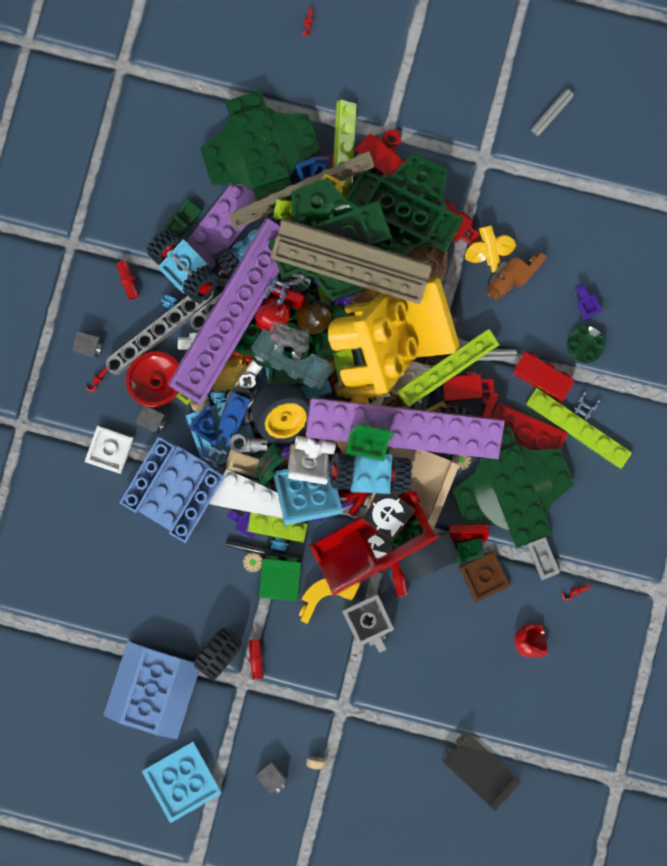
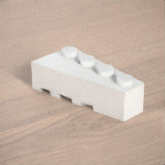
(246, 495)

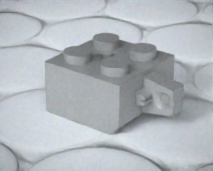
(379, 625)

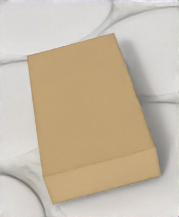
(242, 463)

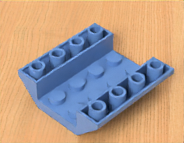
(173, 488)
(151, 691)

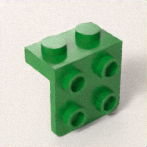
(368, 442)
(280, 578)

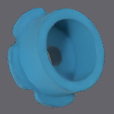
(169, 302)
(217, 397)
(279, 544)

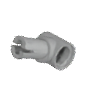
(249, 443)

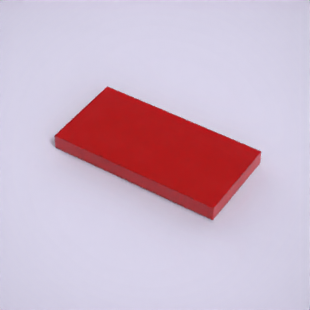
(528, 430)

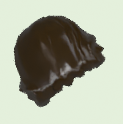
(314, 317)

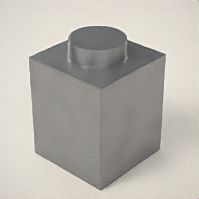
(87, 345)
(151, 419)
(272, 778)

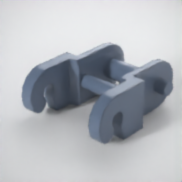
(269, 289)
(587, 415)
(208, 458)

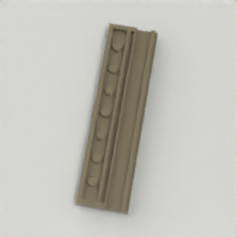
(351, 261)

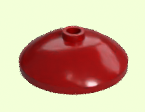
(147, 371)

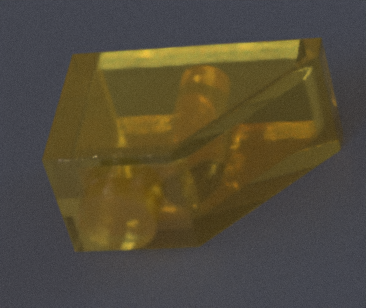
(230, 374)

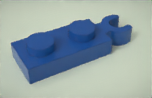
(233, 417)

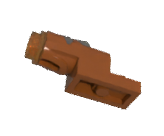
(513, 273)

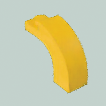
(317, 592)

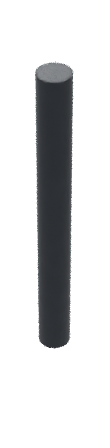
(261, 550)

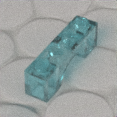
(311, 370)

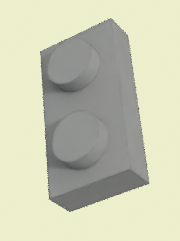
(543, 558)

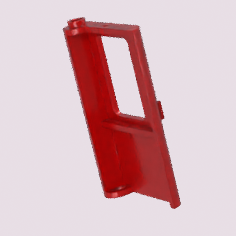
(348, 557)

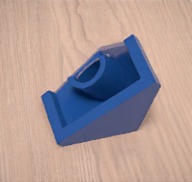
(312, 167)
(204, 426)

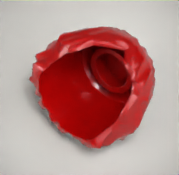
(271, 311)
(531, 641)

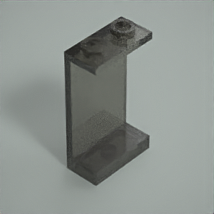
(480, 770)

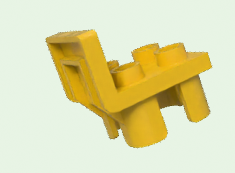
(393, 335)

